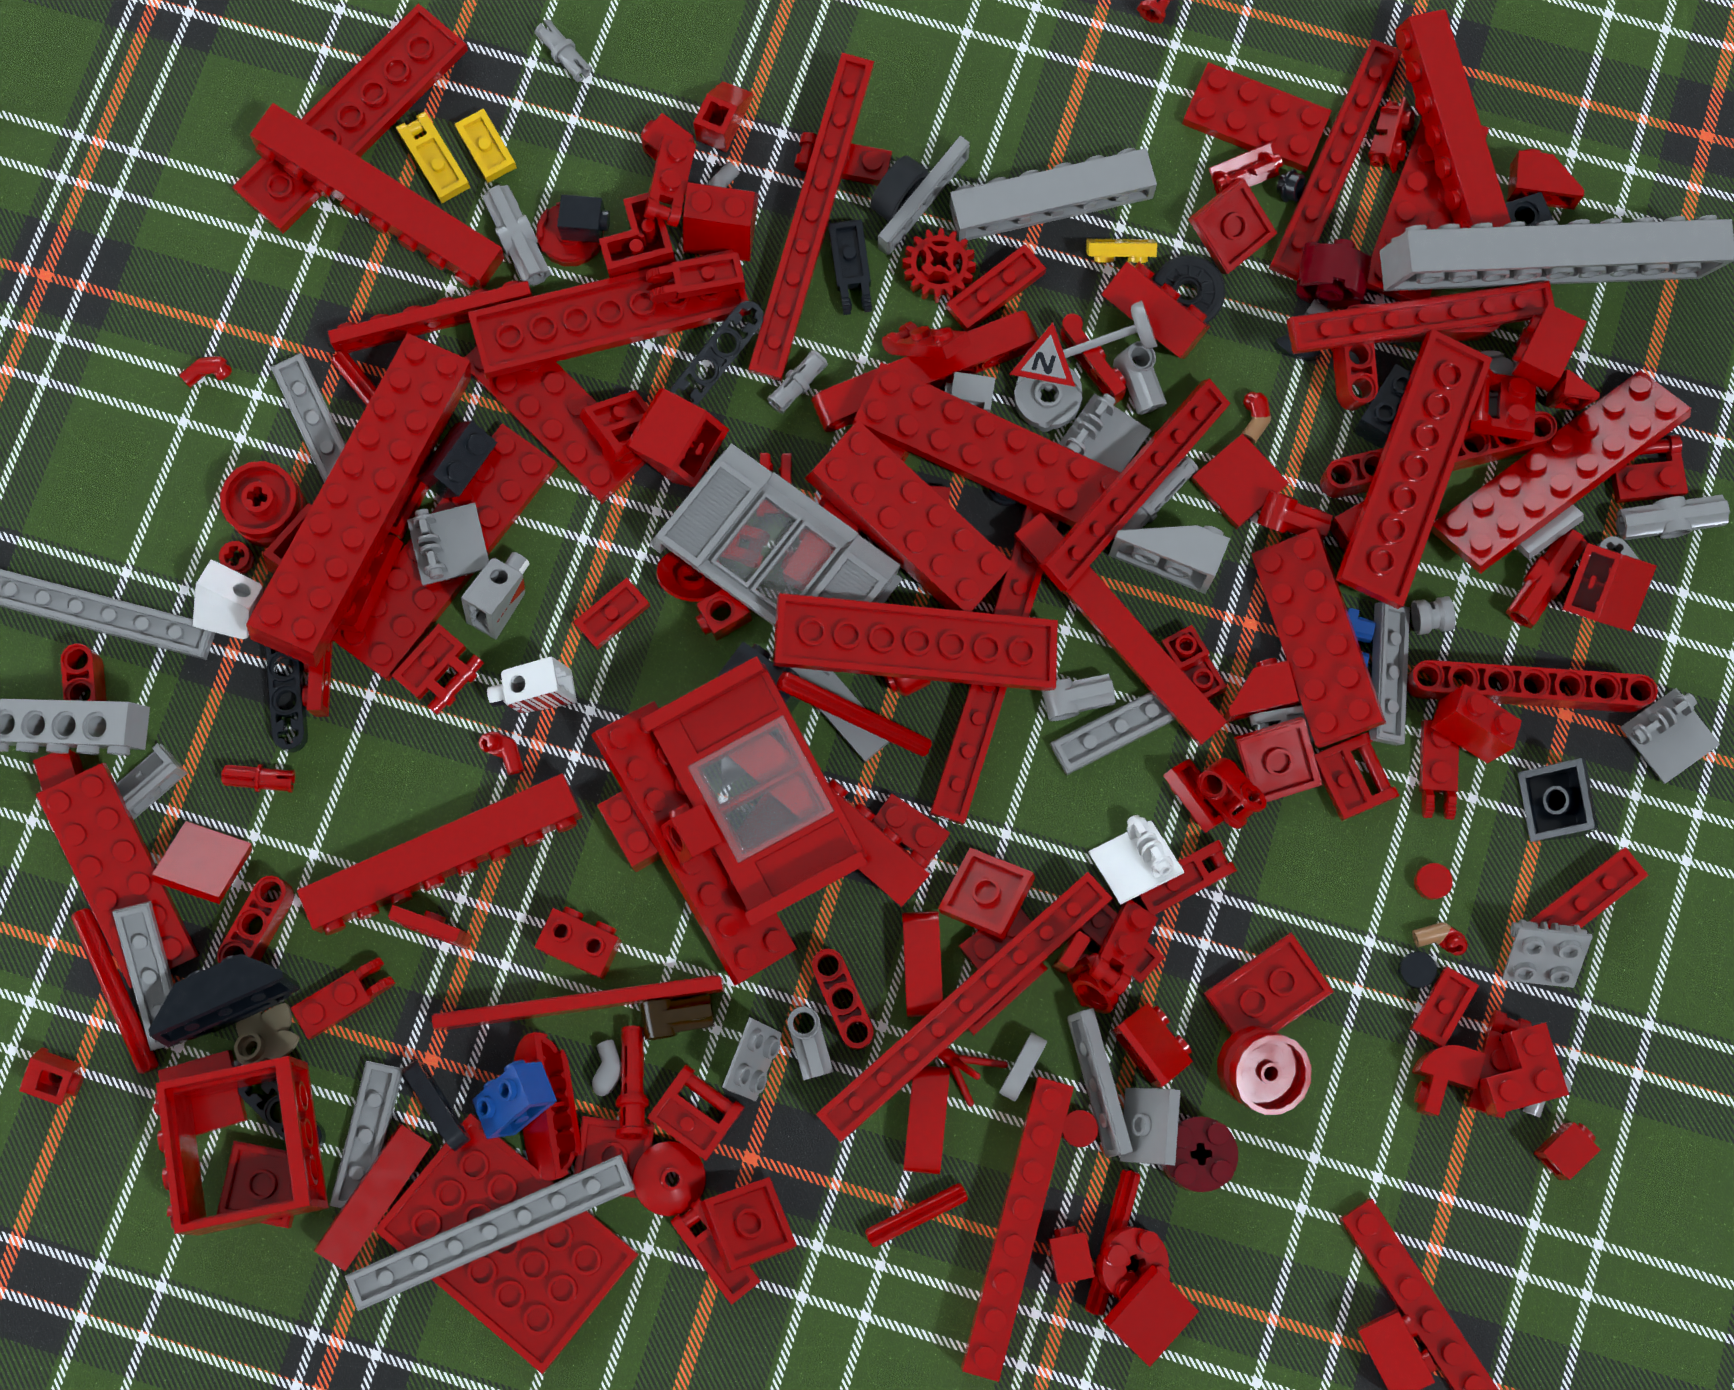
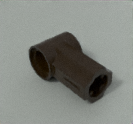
(668, 1017)

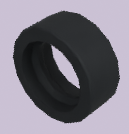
(897, 186)

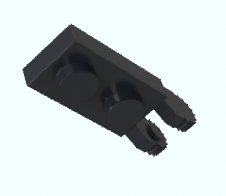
(850, 262)

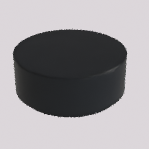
(1417, 970)

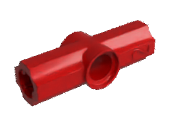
(1546, 579)

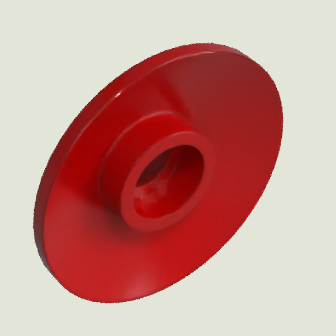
(683, 580)
(650, 1178)

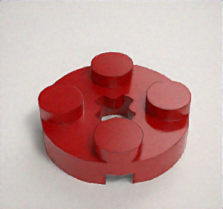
(1116, 1255)

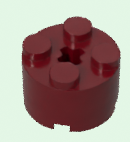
(1333, 273)
(1220, 1155)

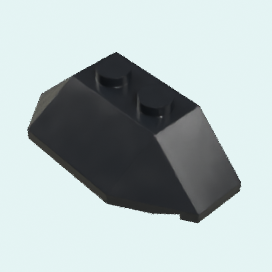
(219, 998)

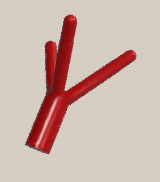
(958, 1062)

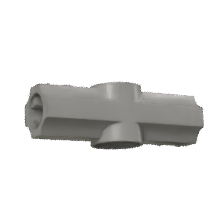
(516, 235)
(1672, 517)

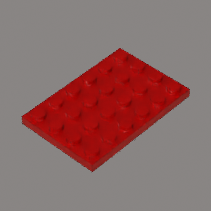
(526, 1292)

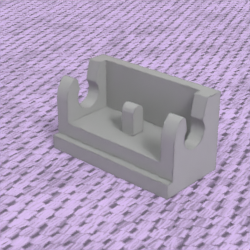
(150, 780)

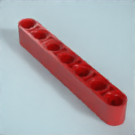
(989, 347)
(1488, 447)
(1546, 681)

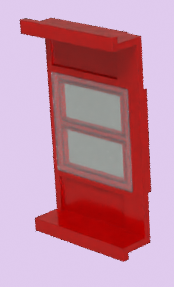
(760, 787)

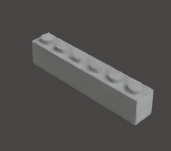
(1052, 194)

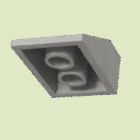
(1176, 553)

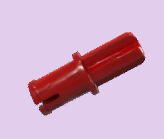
(258, 778)

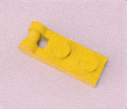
(433, 158)

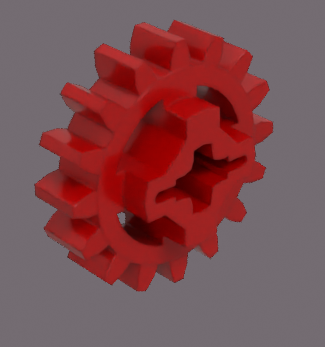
(939, 250)

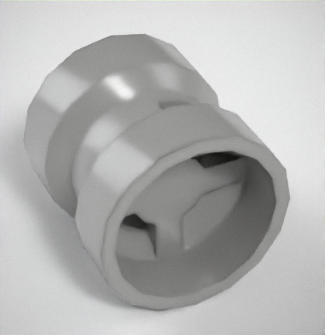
(1433, 615)

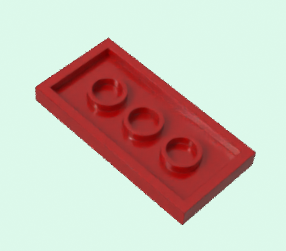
(1256, 114)

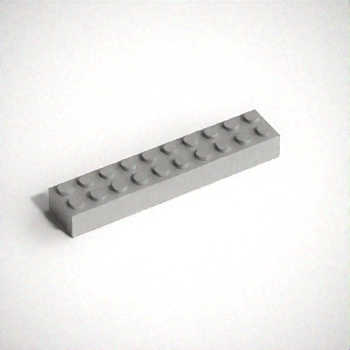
(1556, 253)

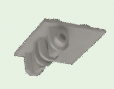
(1105, 433)
(448, 543)
(1670, 735)
(1545, 954)
(752, 1060)

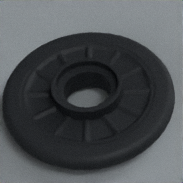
(1199, 273)

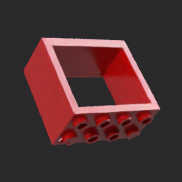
(180, 1148)

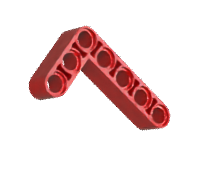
(1365, 373)

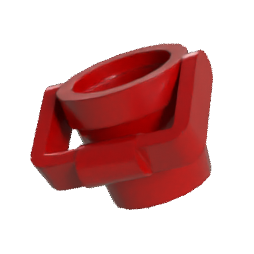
(1088, 990)

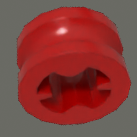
(227, 553)

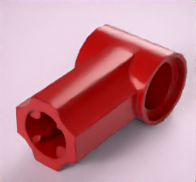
(1286, 514)

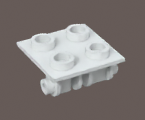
(1135, 860)

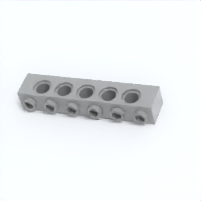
(73, 725)

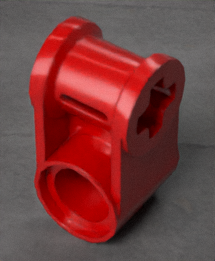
(1231, 793)

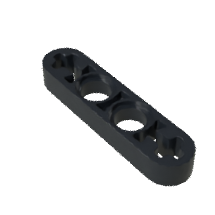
(715, 356)
(278, 686)

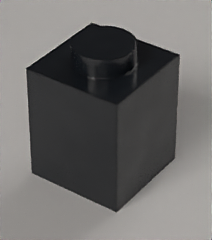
(582, 218)

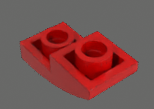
(1193, 659)

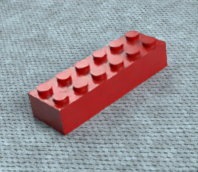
(908, 520)

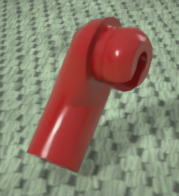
(204, 366)
(502, 747)

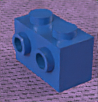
(514, 1099)

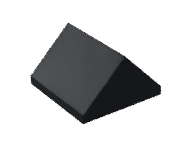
(1558, 801)

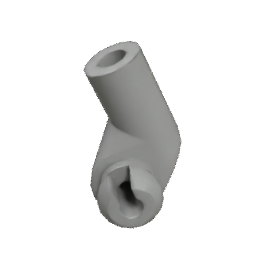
(724, 175)

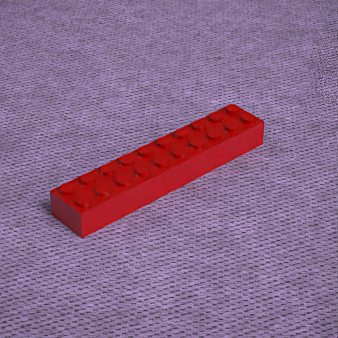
(359, 501)

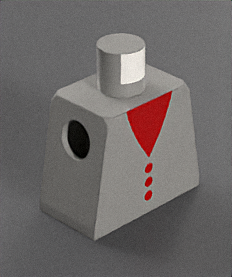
(495, 594)

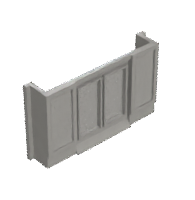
(769, 539)

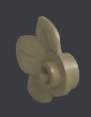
(269, 1032)

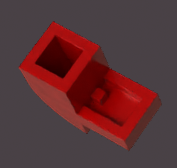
(1444, 1066)

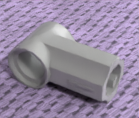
(1140, 378)
(1078, 696)
(810, 1047)

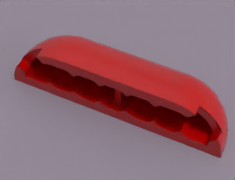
(554, 1135)

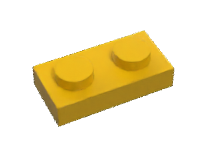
(485, 145)
(1135, 249)

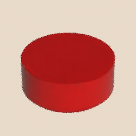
(1433, 881)
(1080, 1128)

